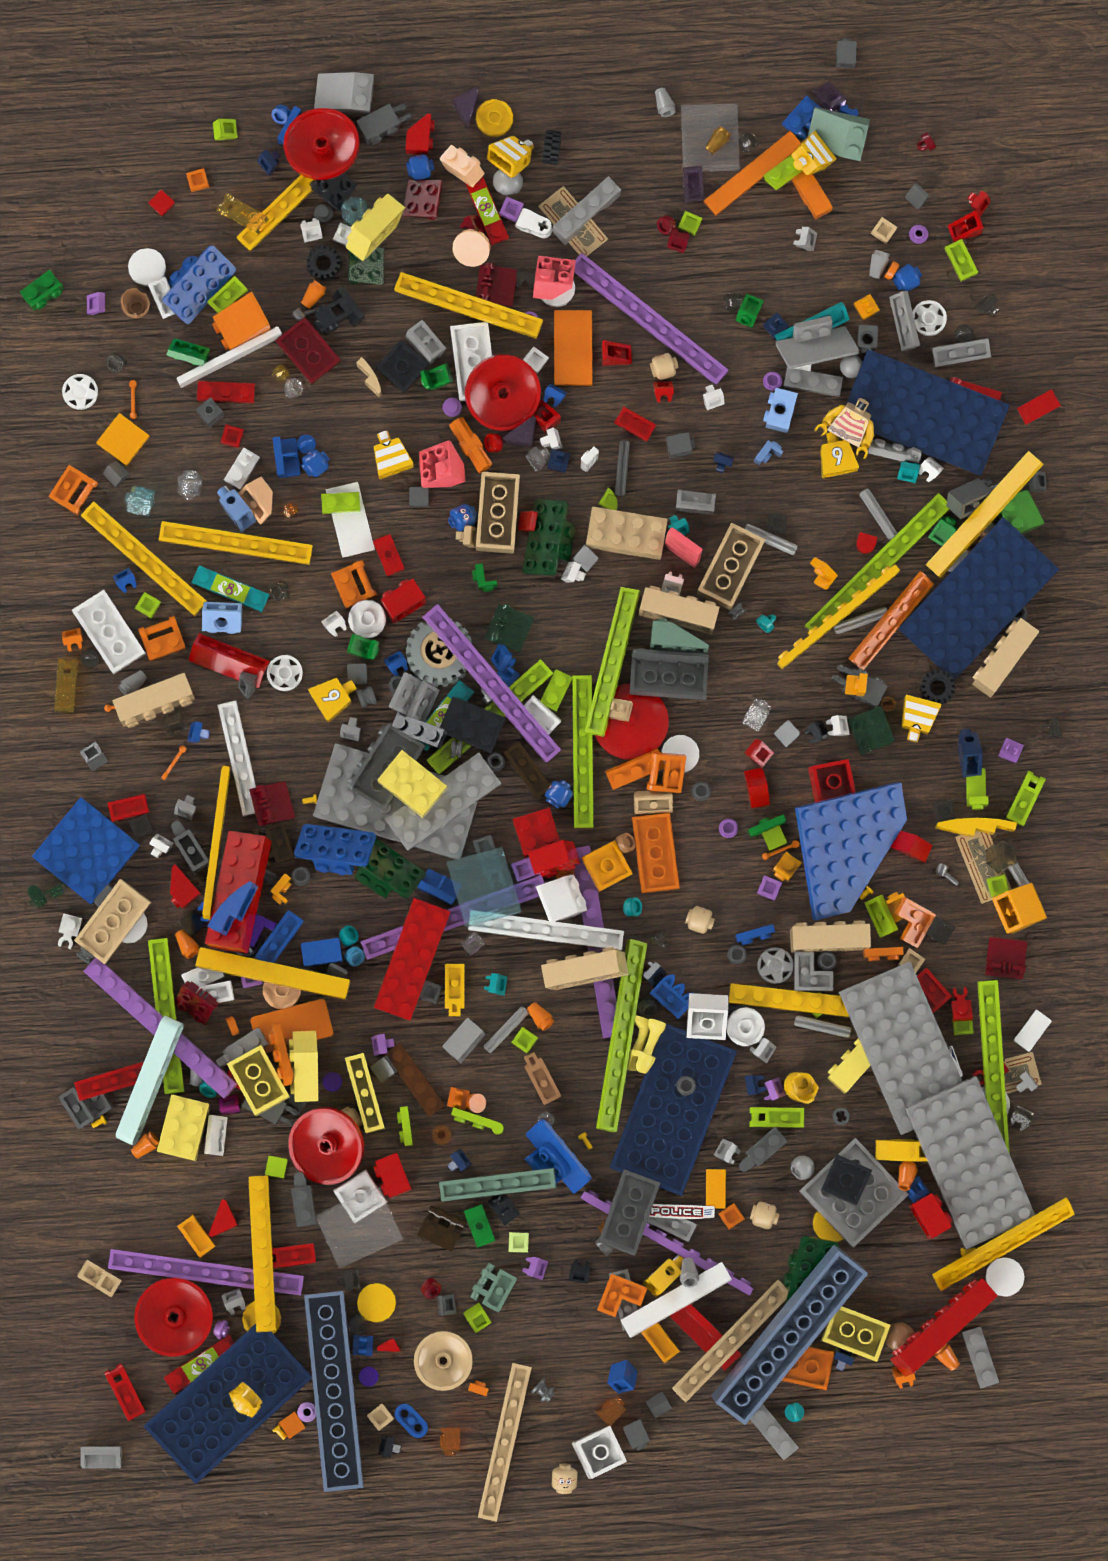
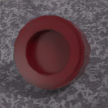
(929, 144)
(666, 224)
(430, 1288)

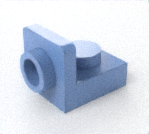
(764, 455)

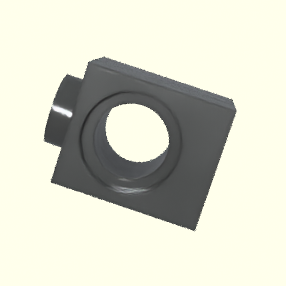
(846, 53)
(867, 331)
(210, 412)
(679, 445)
(636, 1435)

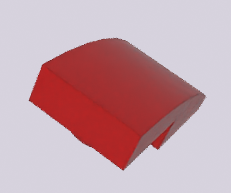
(1038, 406)

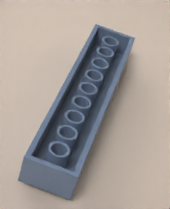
(789, 1334)
(334, 1391)

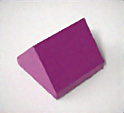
(229, 1105)

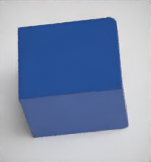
(622, 1376)

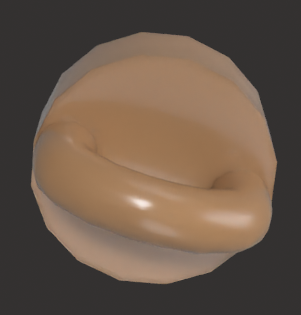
(625, 842)

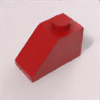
(182, 889)

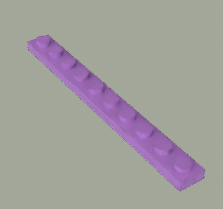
(649, 319)
(491, 683)
(592, 917)
(387, 941)
(150, 1019)
(675, 1245)
(199, 1271)

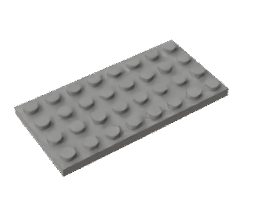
(350, 810)
(900, 1040)
(970, 1162)

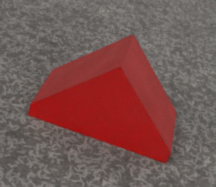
(966, 227)
(616, 353)
(546, 416)
(757, 788)
(912, 846)
(223, 1220)

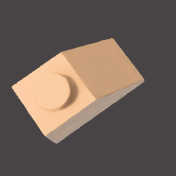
(258, 498)

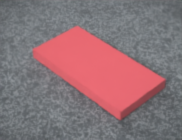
(683, 547)

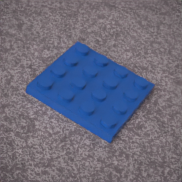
(86, 850)

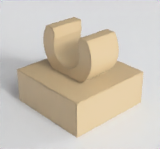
(468, 537)
(620, 709)

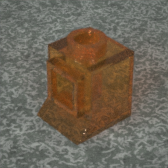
(611, 1410)
(450, 1440)

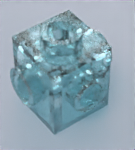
(351, 216)
(140, 500)

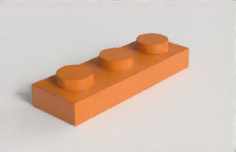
(631, 770)
(280, 1055)

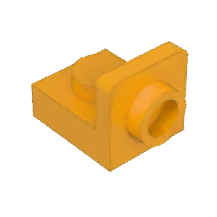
(825, 573)
(856, 684)
(786, 867)
(281, 886)
(892, 903)

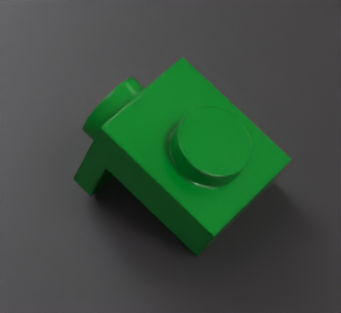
(436, 377)
(478, 575)
(363, 647)

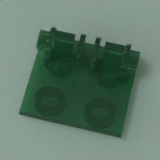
(369, 270)
(509, 627)
(871, 730)
(40, 898)

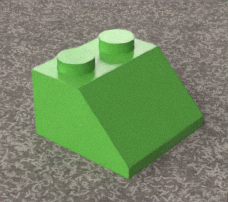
(1022, 513)

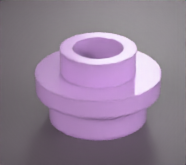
(306, 1418)

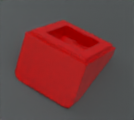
(759, 752)
(389, 1345)

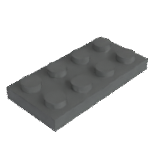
(629, 1212)

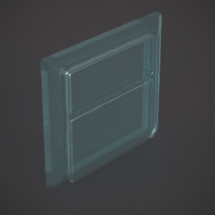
(484, 887)

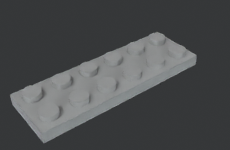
(464, 788)

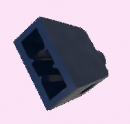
(969, 746)

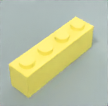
(850, 1069)
(364, 1093)

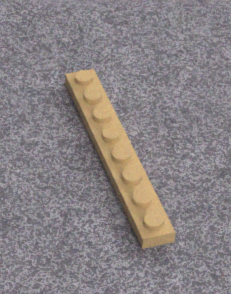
(731, 1341)
(504, 1442)

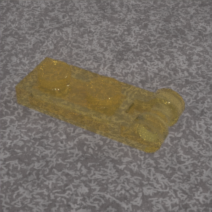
(242, 213)
(66, 686)

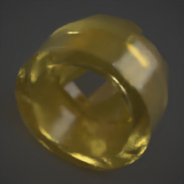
(280, 372)

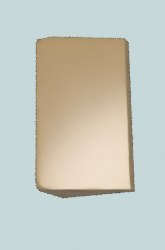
(653, 802)

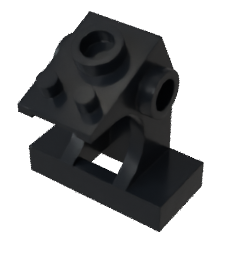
(327, 320)

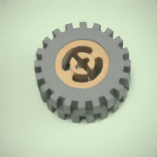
(436, 674)

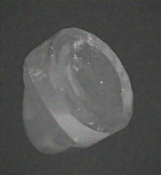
(293, 388)

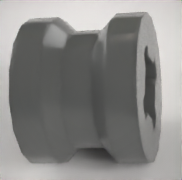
(366, 696)

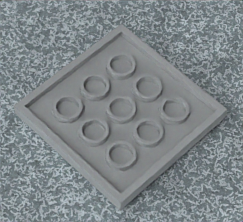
(876, 1202)

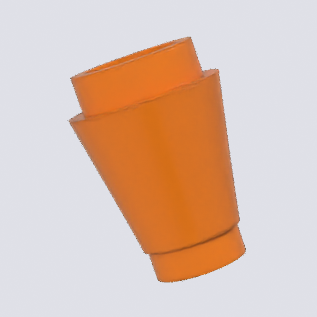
(313, 294)
(187, 944)
(540, 1016)
(145, 1145)
(907, 1173)
(947, 1357)

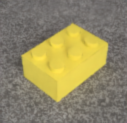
(374, 227)
(412, 784)
(304, 1066)
(258, 1080)
(183, 1127)
(856, 1333)

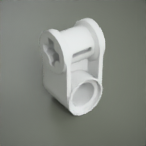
(531, 223)

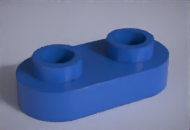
(554, 1159)
(411, 1420)

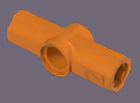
(470, 445)

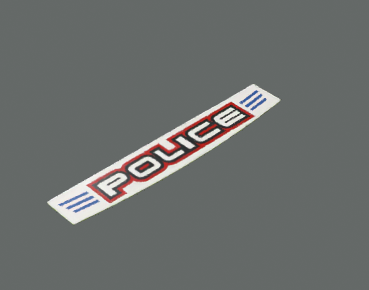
(682, 1211)

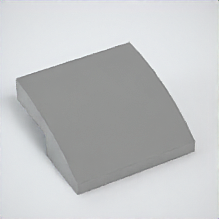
(414, 697)

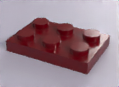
(308, 351)

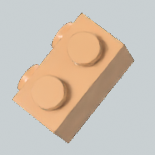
(462, 166)

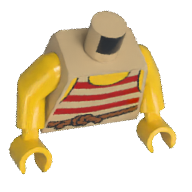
(851, 424)

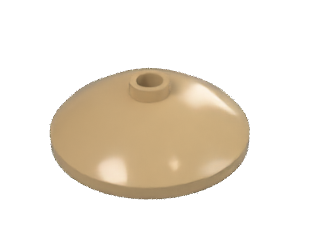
(428, 1363)

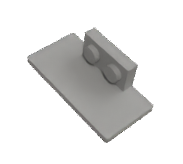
(815, 343)

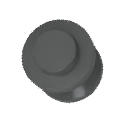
(544, 1391)

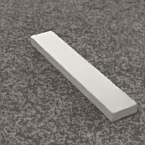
(229, 357)
(238, 754)
(675, 1300)

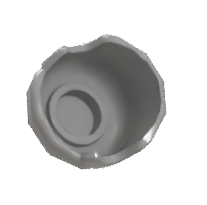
(506, 184)

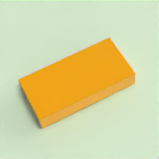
(715, 1188)
(196, 1236)
(660, 1342)

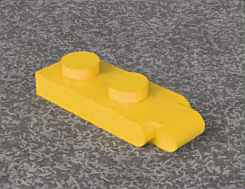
(454, 988)

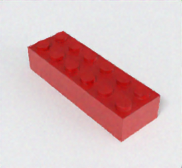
(242, 862)
(411, 959)
(943, 1327)

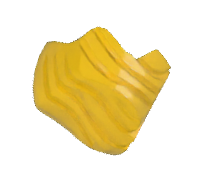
(800, 1087)
(245, 1400)

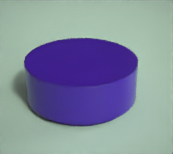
(332, 1082)
(368, 1376)

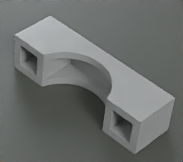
(588, 207)

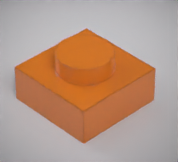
(479, 1388)

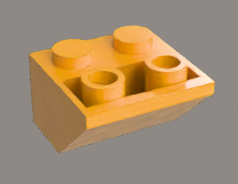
(1019, 908)

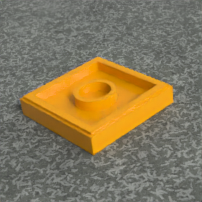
(122, 439)
(606, 865)

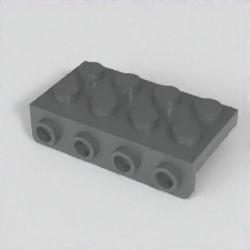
(669, 674)
(380, 757)

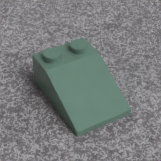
(840, 132)
(673, 638)

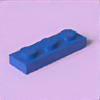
(279, 938)

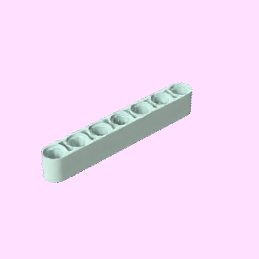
(149, 1080)

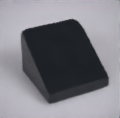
(192, 923)

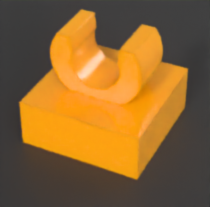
(866, 307)

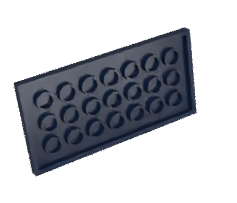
(928, 412)
(978, 598)
(665, 1125)
(200, 1421)

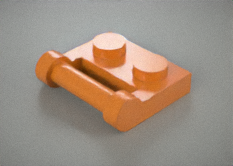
(67, 487)
(347, 586)
(164, 644)
(672, 774)

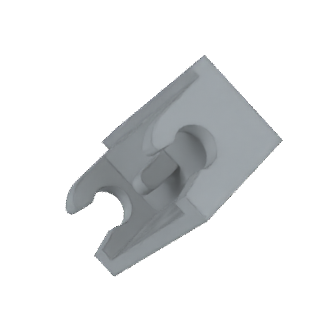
(425, 342)
(695, 502)
(464, 1040)
(101, 1456)

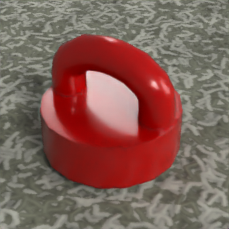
(493, 442)

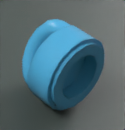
(354, 956)

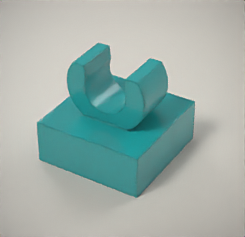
(908, 471)
(680, 525)
(497, 984)

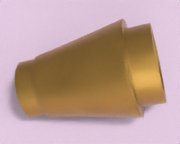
(718, 139)

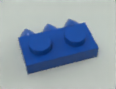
(800, 118)
(671, 997)

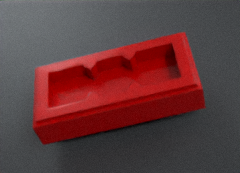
(635, 424)
(388, 555)
(128, 807)

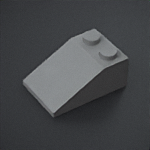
(345, 92)

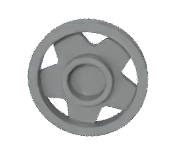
(775, 965)

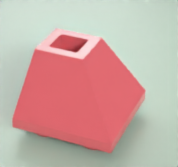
(553, 277)
(441, 466)

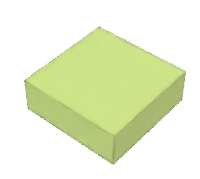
(518, 1242)

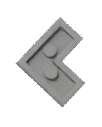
(806, 978)

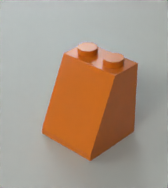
(240, 322)

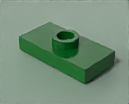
(765, 825)
(479, 1226)

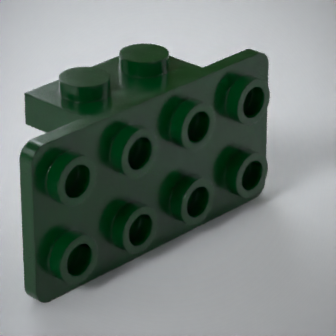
(550, 540)
(389, 872)
(804, 1260)

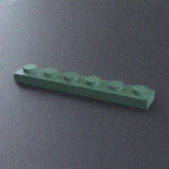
(497, 1184)

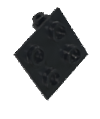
(334, 190)

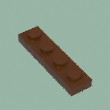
(415, 1080)

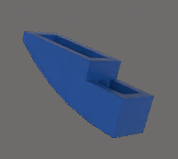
(233, 908)

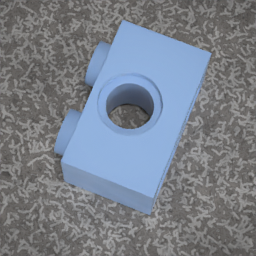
(777, 421)
(230, 611)

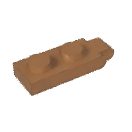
(541, 1079)

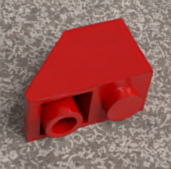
(418, 136)

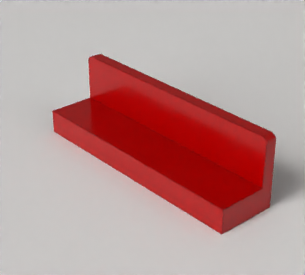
(226, 659)
(700, 1330)

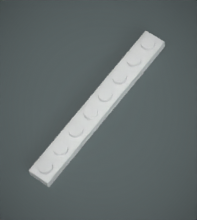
(552, 931)

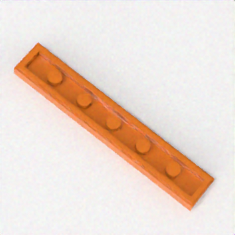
(751, 174)
(891, 621)

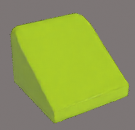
(225, 129)
(477, 1317)

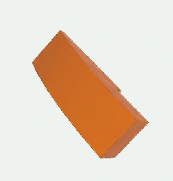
(812, 194)

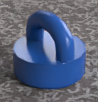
(280, 114)
(306, 444)

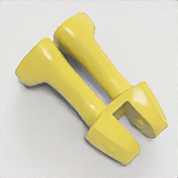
(642, 1059)

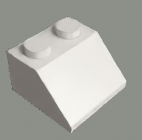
(562, 898)
(707, 1016)
(599, 1452)

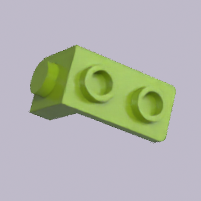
(976, 791)

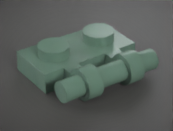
(499, 1289)

